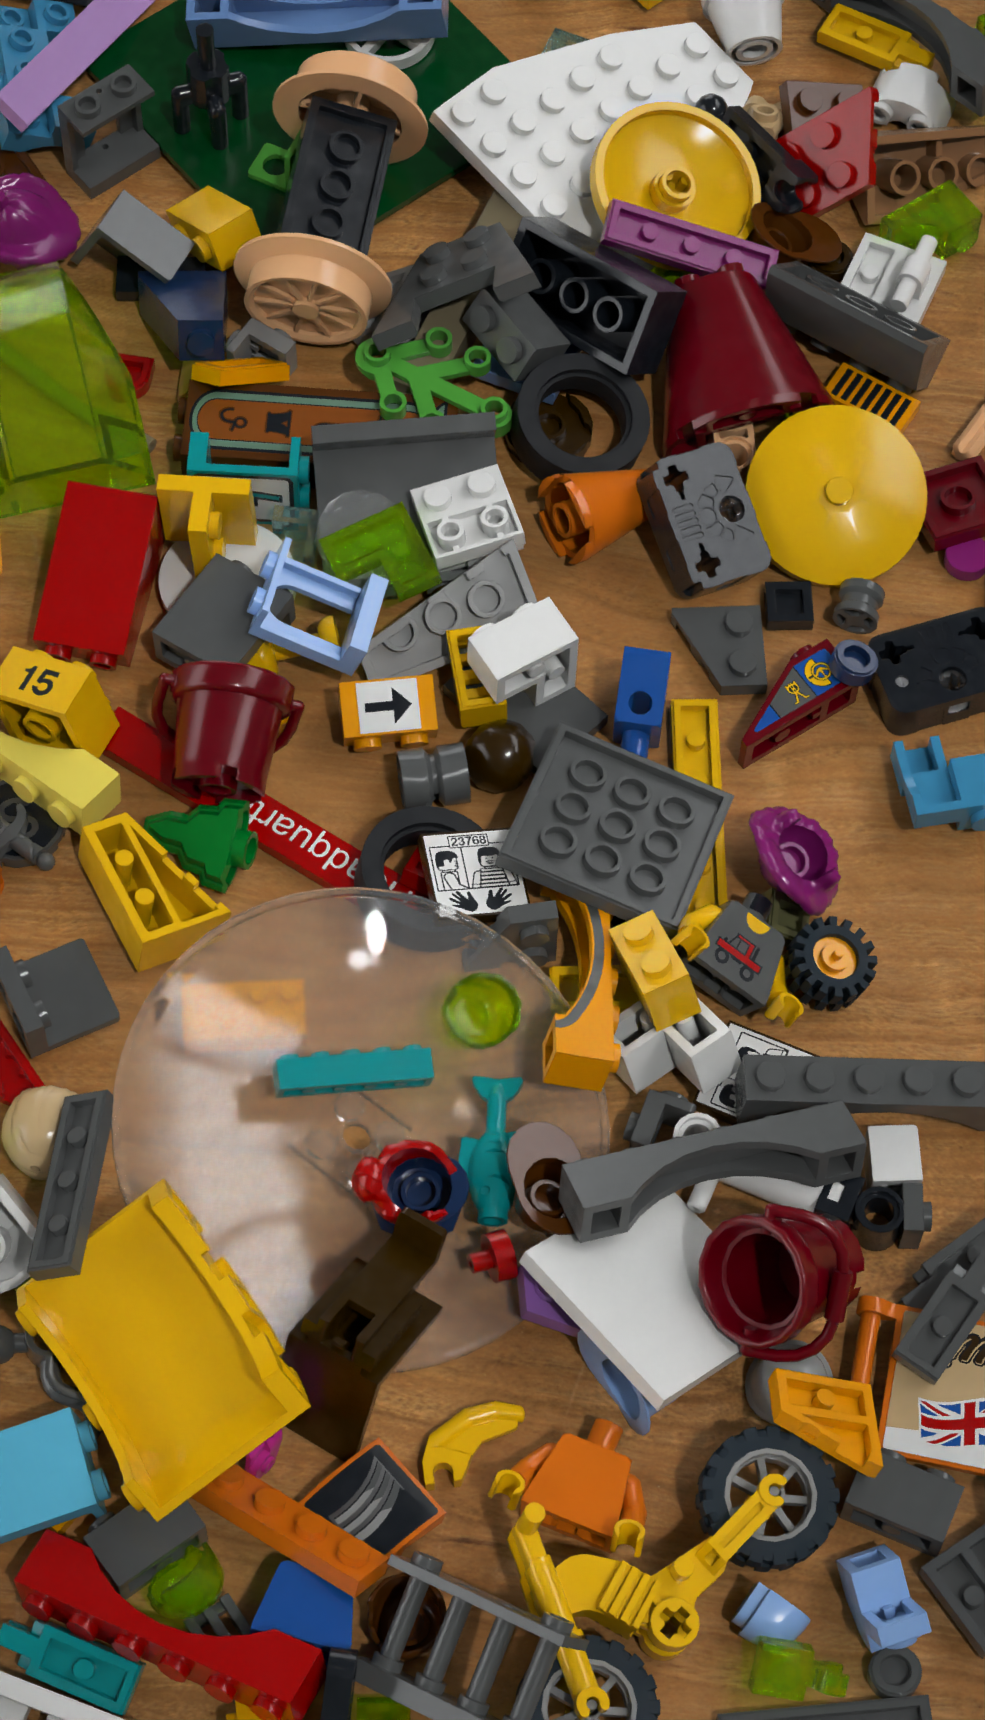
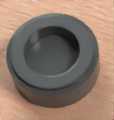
(894, 1673)

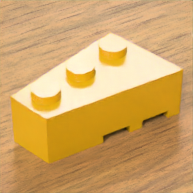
(144, 893)

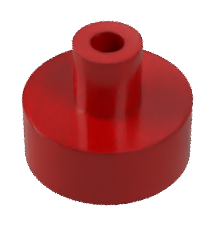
(495, 1256)

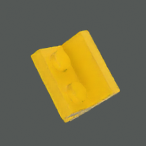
(207, 514)

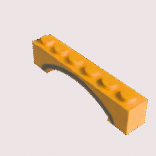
(581, 1043)

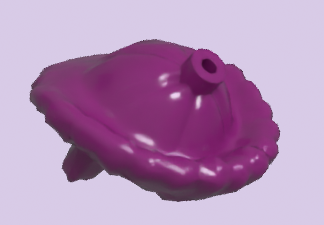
(34, 222)
(796, 857)

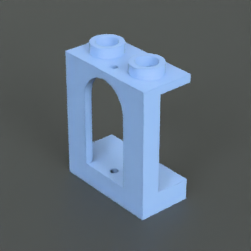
(289, 574)

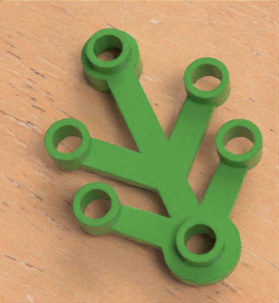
(430, 378)

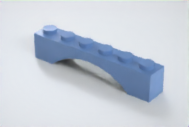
(316, 21)

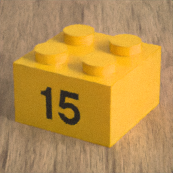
(54, 702)

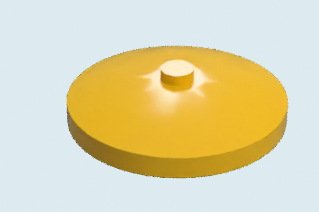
(677, 165)
(837, 495)

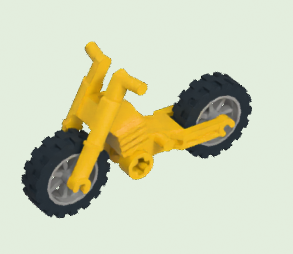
(642, 1604)

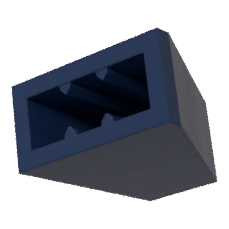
(187, 312)

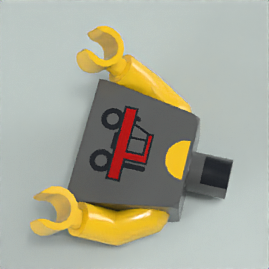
(738, 957)

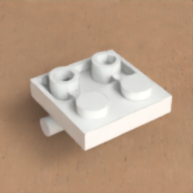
(896, 274)
(467, 518)

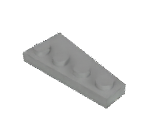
(477, 597)

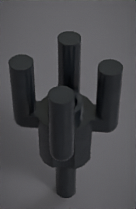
(209, 88)

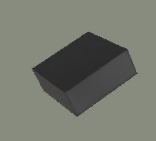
(788, 605)

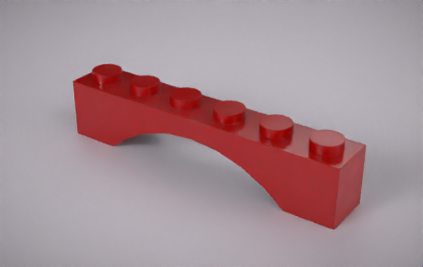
(261, 1670)

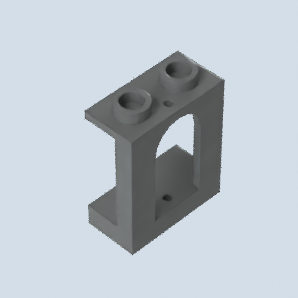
(117, 154)

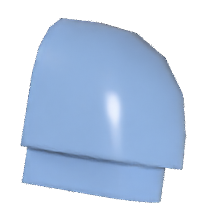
(768, 1615)

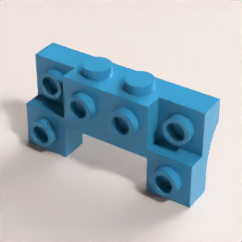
(22, 37)
(940, 792)

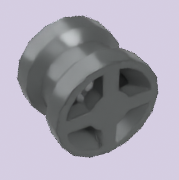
(859, 605)

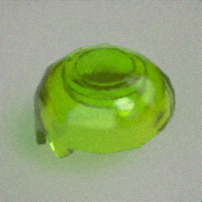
(481, 1011)
(187, 1585)

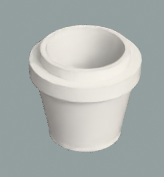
(747, 28)

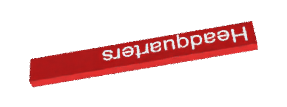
(279, 829)

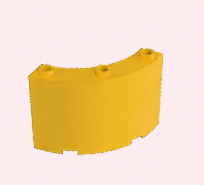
(165, 1351)

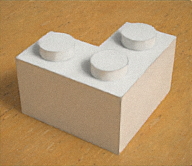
(526, 652)
(697, 1046)

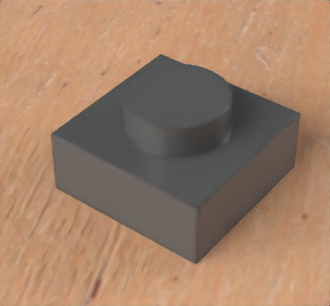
(916, 1216)

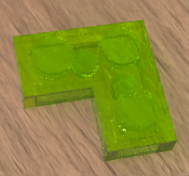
(385, 541)

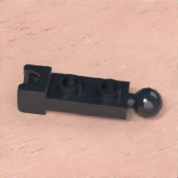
(775, 165)

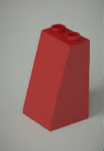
(100, 575)

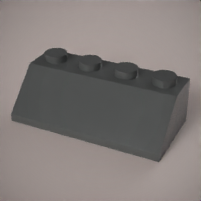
(855, 326)

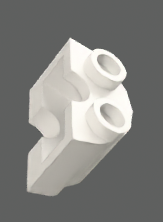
(912, 98)

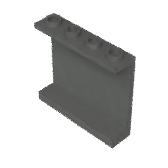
(400, 457)

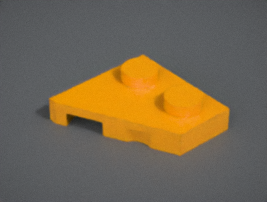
(829, 1415)

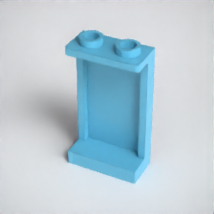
(48, 1474)

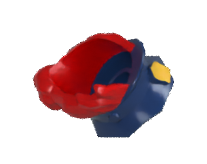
(414, 1177)

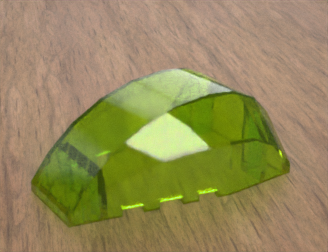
(62, 396)

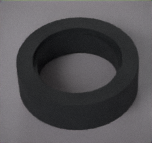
(587, 374)
(400, 831)

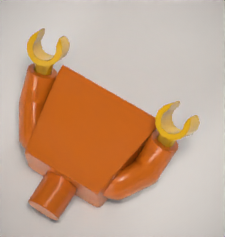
(582, 1488)

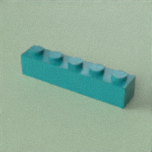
(352, 1071)

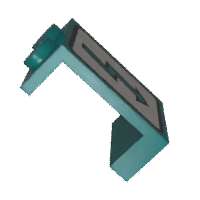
(269, 484)

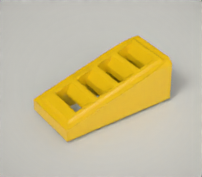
(474, 704)

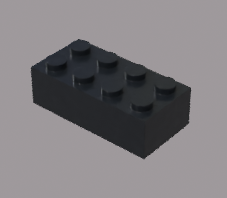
(600, 296)

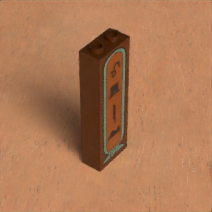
(257, 420)

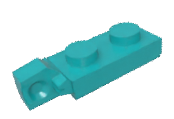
(74, 1664)

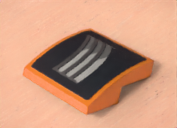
(376, 1501)

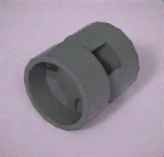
(433, 776)

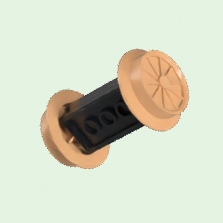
(316, 267)

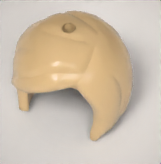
(32, 1128)

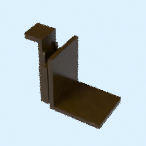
(362, 1334)

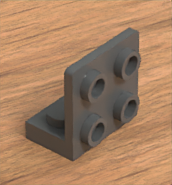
(56, 996)

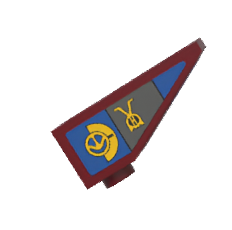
(799, 701)

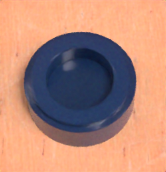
(853, 662)

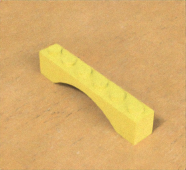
(64, 782)

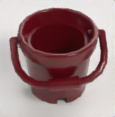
(225, 726)
(776, 1275)

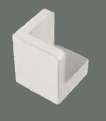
(892, 1156)

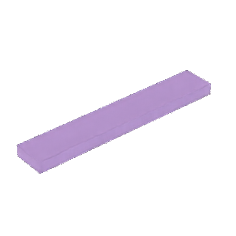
(67, 58)

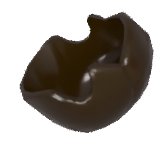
(500, 756)

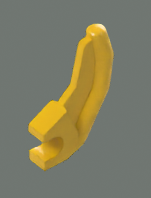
(461, 1436)

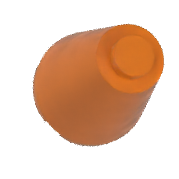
(589, 511)

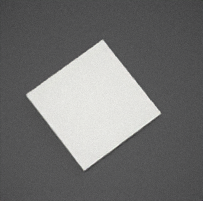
(640, 1299)

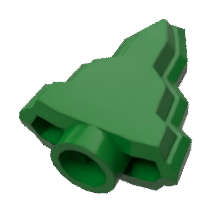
(208, 840)

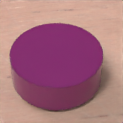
(966, 560)

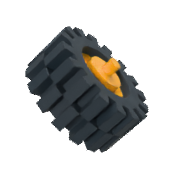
(829, 963)

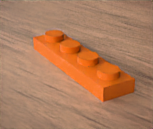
(294, 1530)

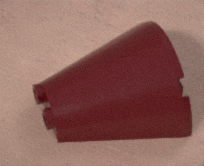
(731, 361)

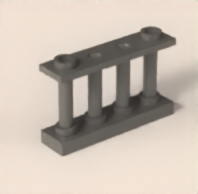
(426, 1690)

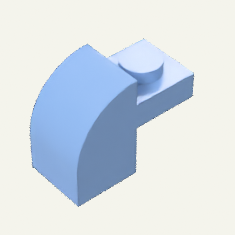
(881, 1599)

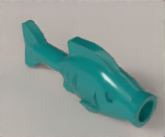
(486, 1158)

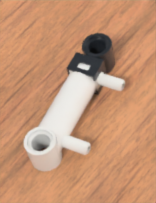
(836, 1200)

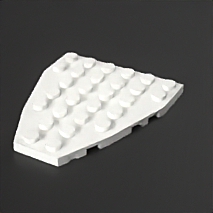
(542, 116)

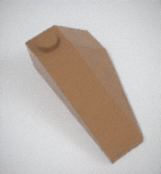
(918, 161)

